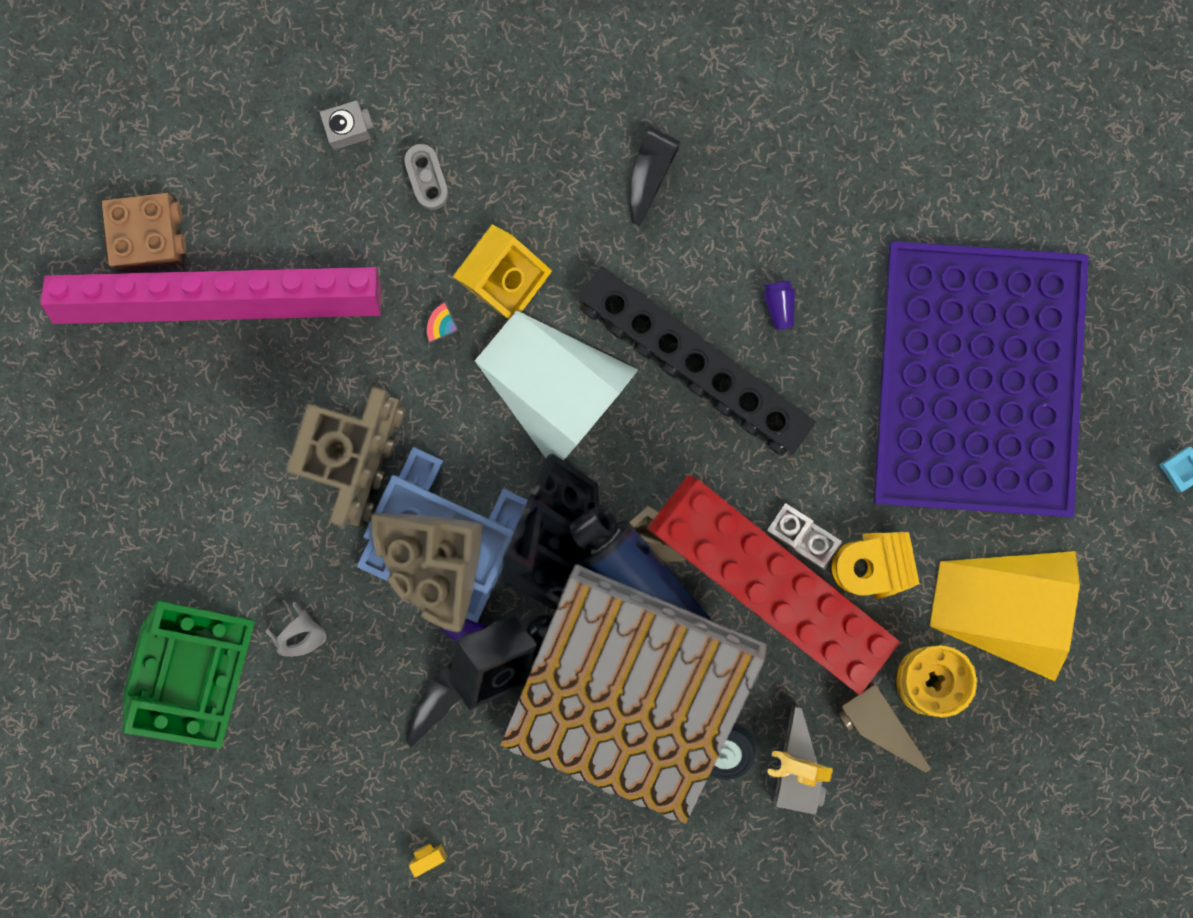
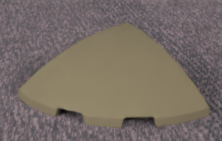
(430, 562)

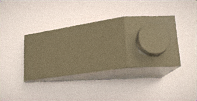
(877, 722)

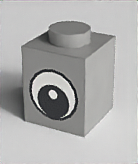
(346, 124)

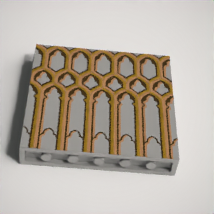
(633, 694)

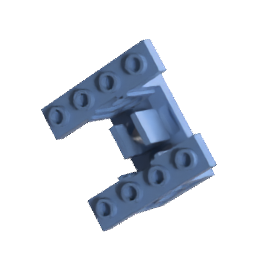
(412, 496)

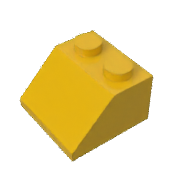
(502, 272)

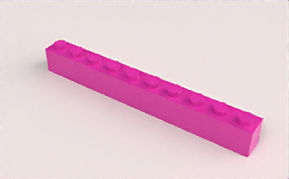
(212, 295)

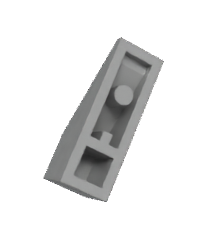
(789, 792)

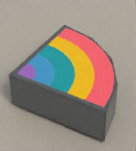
(440, 324)

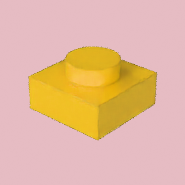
(427, 858)

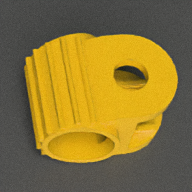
(888, 561)

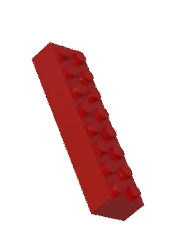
(773, 584)

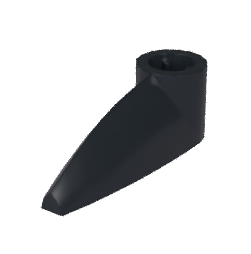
(650, 170)
(433, 706)

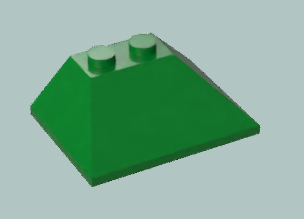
(185, 674)

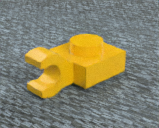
(806, 771)

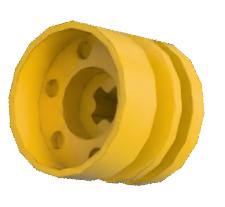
(952, 691)

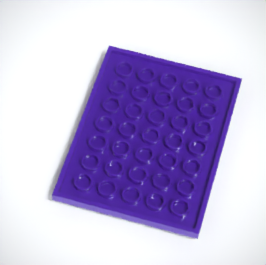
(981, 379)

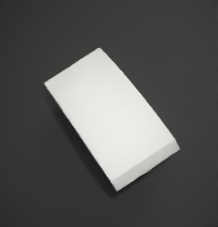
(804, 536)

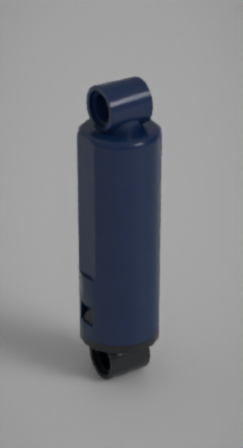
(625, 557)

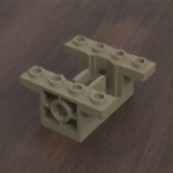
(348, 453)

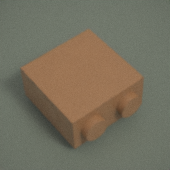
(143, 231)

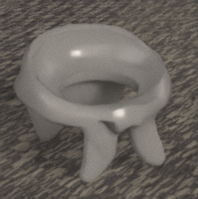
(303, 623)

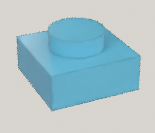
(1180, 469)

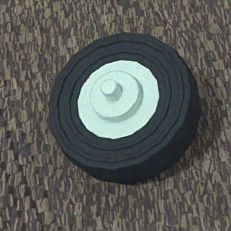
(736, 754)

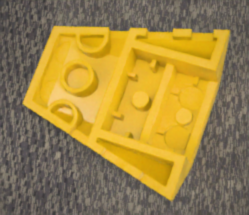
(1011, 607)

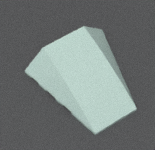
(551, 381)

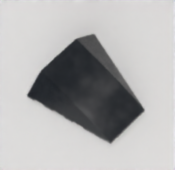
(542, 546)

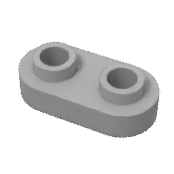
(427, 177)

